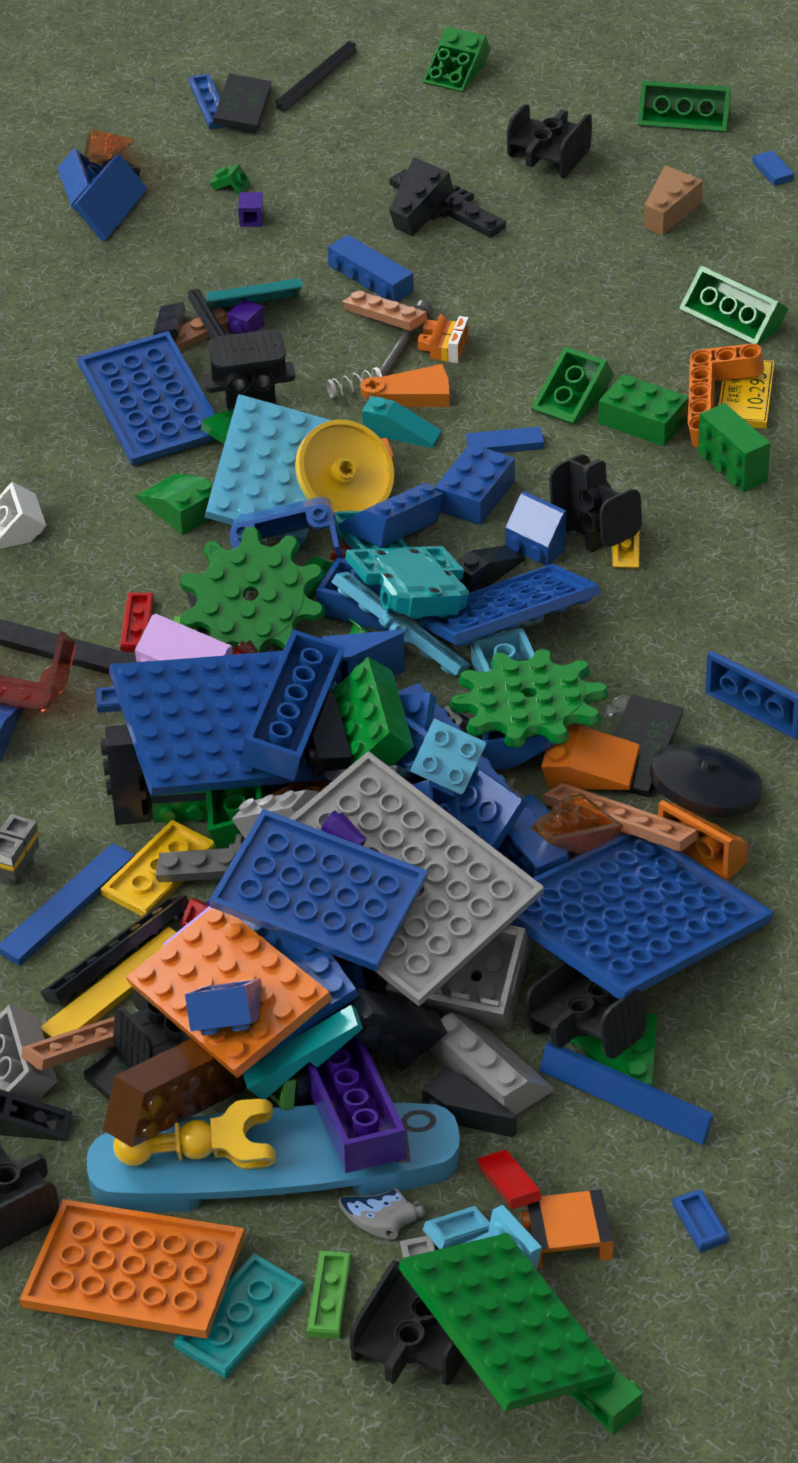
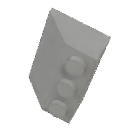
(284, 805)
(17, 1075)

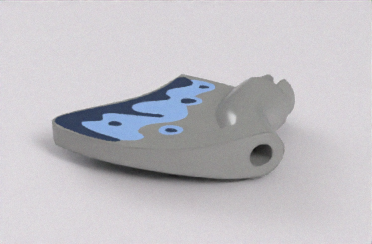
(381, 1213)

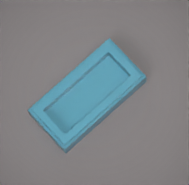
(456, 1227)

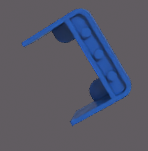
(288, 518)

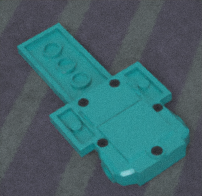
(411, 578)

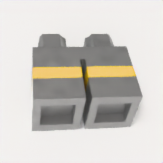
(17, 846)

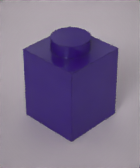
(251, 209)
(245, 318)

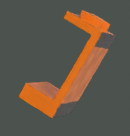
(570, 1223)

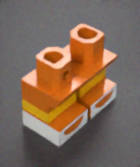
(444, 338)

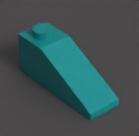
(397, 423)

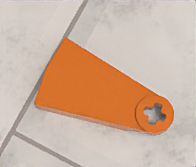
(412, 388)

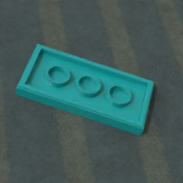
(254, 293)
(248, 1310)

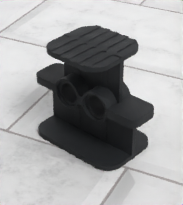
(549, 139)
(248, 366)
(591, 503)
(579, 1007)
(144, 1032)
(25, 1198)
(394, 1317)

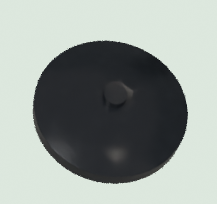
(706, 779)

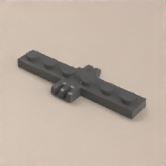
(196, 863)

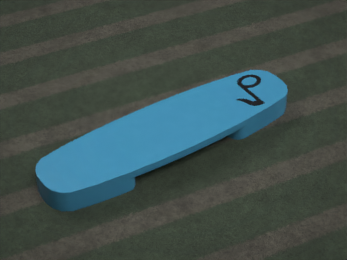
(302, 1164)

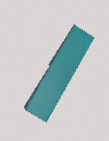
(311, 1046)

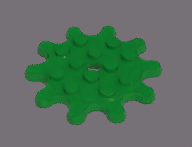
(258, 568)
(555, 699)

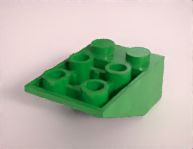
(457, 59)

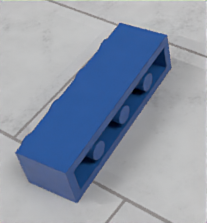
(370, 268)

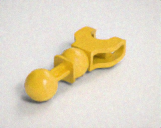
(199, 1139)

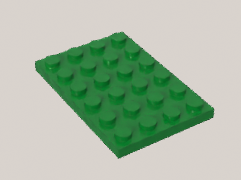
(506, 1321)

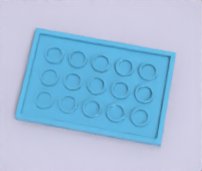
(260, 461)

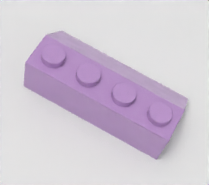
(170, 640)

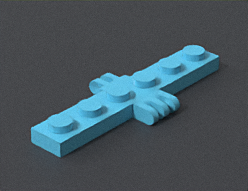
(413, 631)

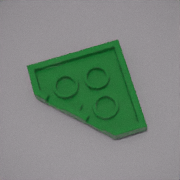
(634, 1062)

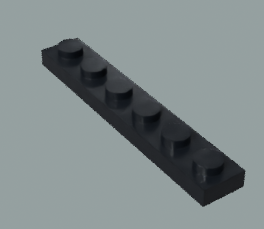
(122, 944)

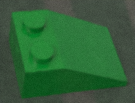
(573, 386)
(179, 500)

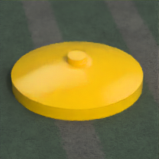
(345, 465)

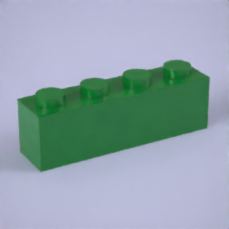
(613, 1402)

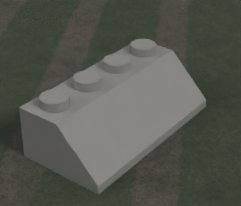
(488, 1063)

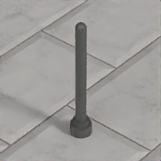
(404, 339)

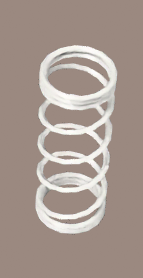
(331, 386)

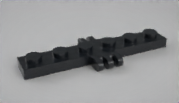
(460, 209)

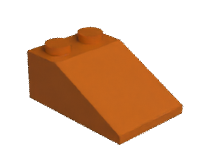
(591, 761)

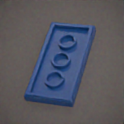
(110, 197)

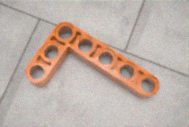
(717, 365)

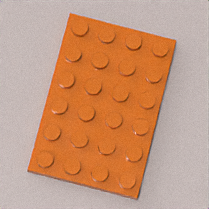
(227, 951)
(133, 1268)

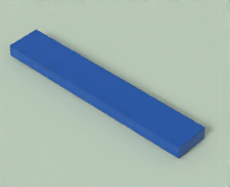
(63, 905)
(627, 1093)

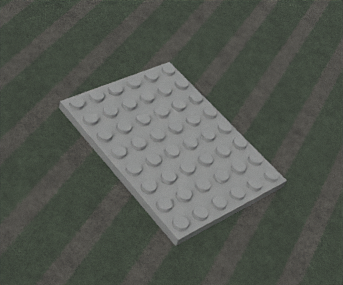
(469, 884)

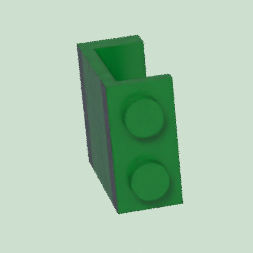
(179, 807)

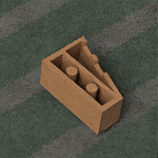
(671, 199)

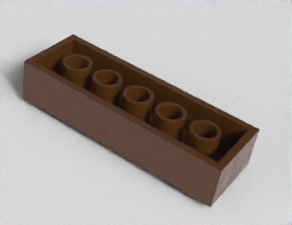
(166, 1092)

